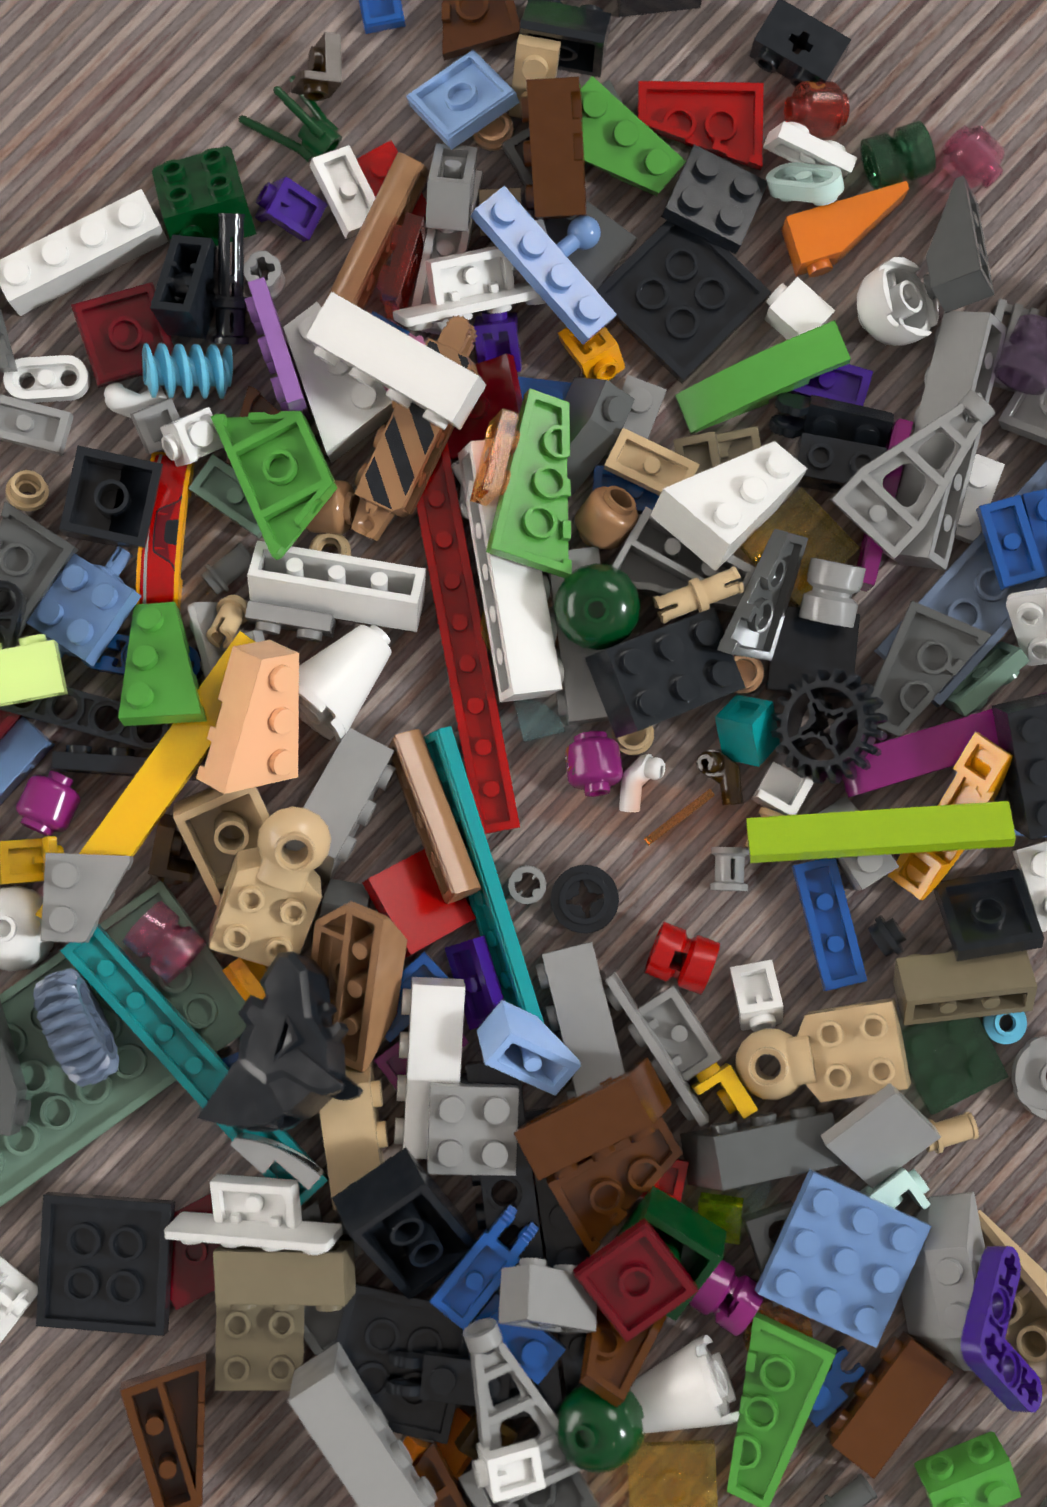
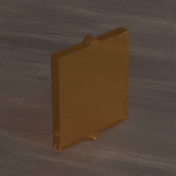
(677, 818)

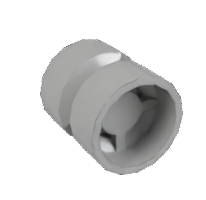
(832, 592)

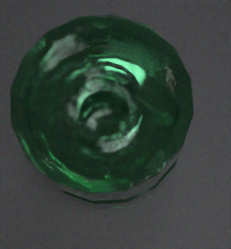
(904, 154)

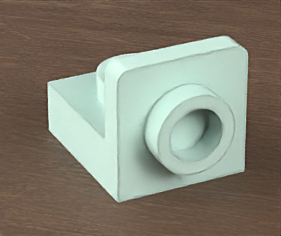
(891, 1189)

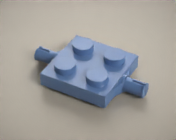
(86, 606)

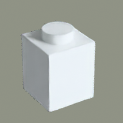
(796, 309)

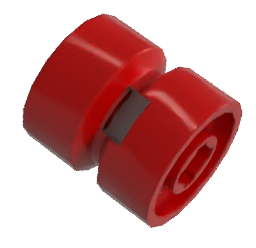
(696, 963)

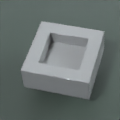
(150, 419)

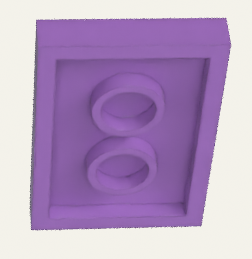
(275, 348)

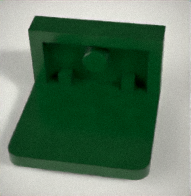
(198, 189)

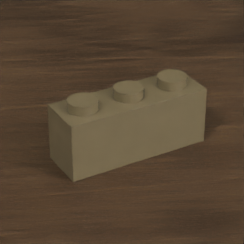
(947, 989)
(284, 1277)

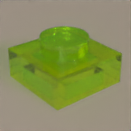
(724, 1212)

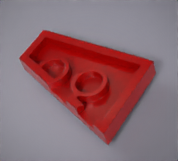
(712, 115)

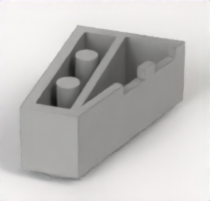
(347, 794)

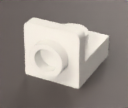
(190, 437)
(757, 995)
(509, 1470)

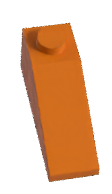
(827, 233)

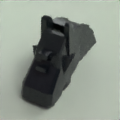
(287, 1053)

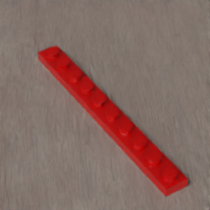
(465, 650)

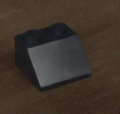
(580, 30)
(110, 498)

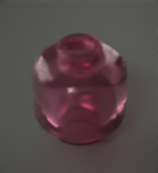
(974, 155)

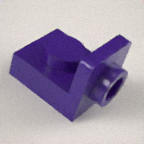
(290, 208)
(497, 336)

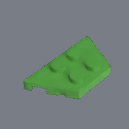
(278, 472)

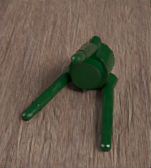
(317, 133)

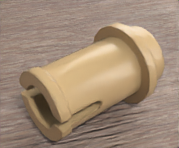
(229, 617)
(954, 1131)

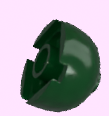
(597, 606)
(596, 1432)

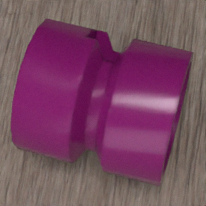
(731, 1313)

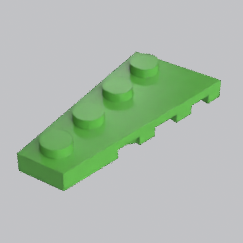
(533, 511)
(776, 1400)

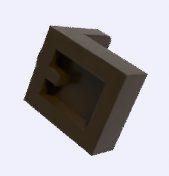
(323, 71)
(169, 843)

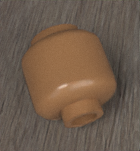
(338, 512)
(606, 517)

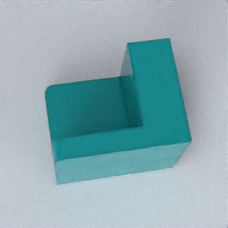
(746, 728)

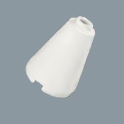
(340, 679)
(686, 1390)

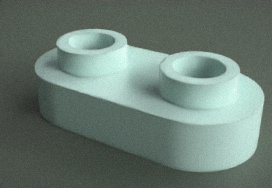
(805, 183)

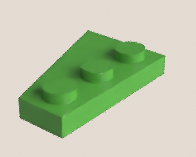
(623, 143)
(158, 670)

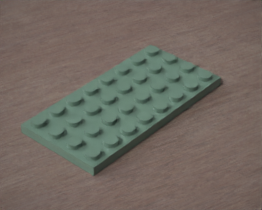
(72, 1116)

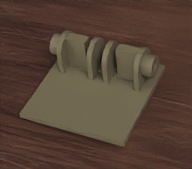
(258, 1348)

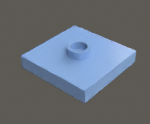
(462, 99)

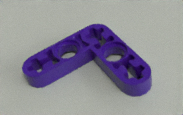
(985, 1331)

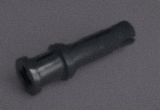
(230, 226)

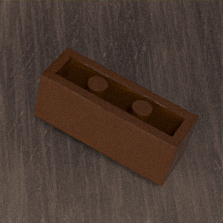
(887, 1403)

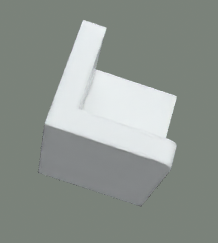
(782, 790)

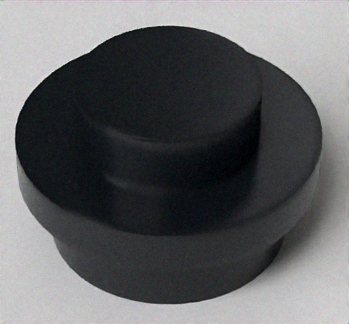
(887, 935)

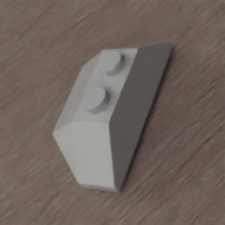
(944, 1275)

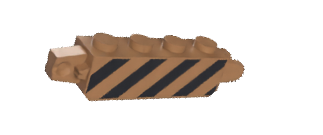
(407, 447)

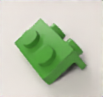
(969, 1475)

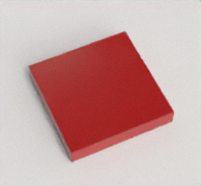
(414, 902)

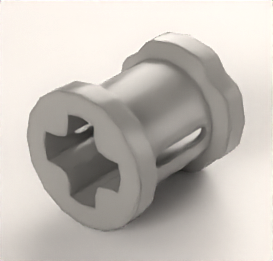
(263, 261)
(729, 868)

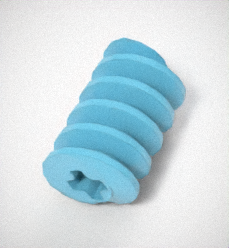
(187, 370)

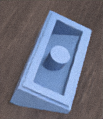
(19, 754)

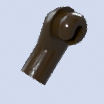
(723, 771)

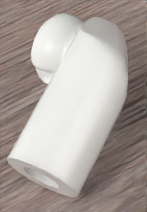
(127, 401)

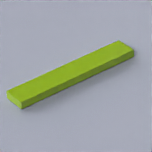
(880, 832)

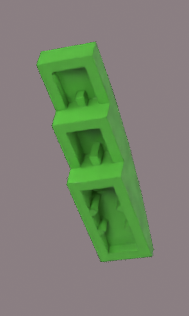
(762, 377)

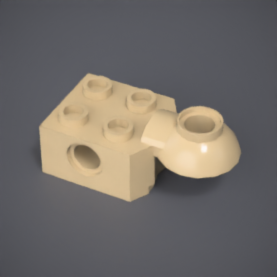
(272, 889)
(835, 1053)

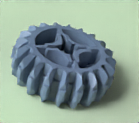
(76, 1027)

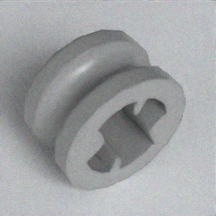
(537, 893)

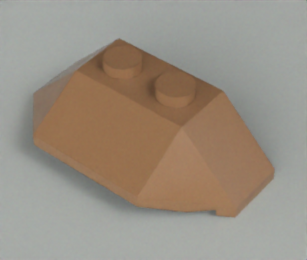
(364, 966)

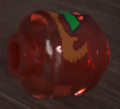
(818, 107)

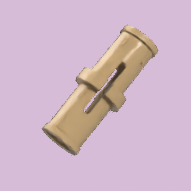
(698, 594)

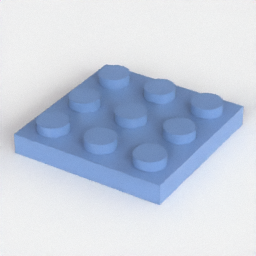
(842, 1258)

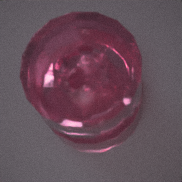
(164, 941)

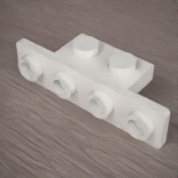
(467, 285)
(254, 1214)

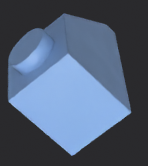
(525, 1048)

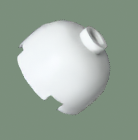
(896, 304)
(21, 929)

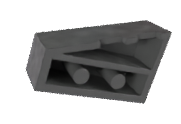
(758, 1150)

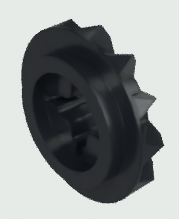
(572, 915)

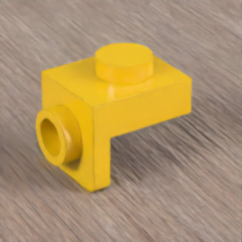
(25, 859)

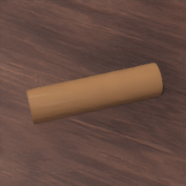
(372, 245)
(433, 817)

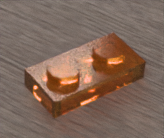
(500, 442)

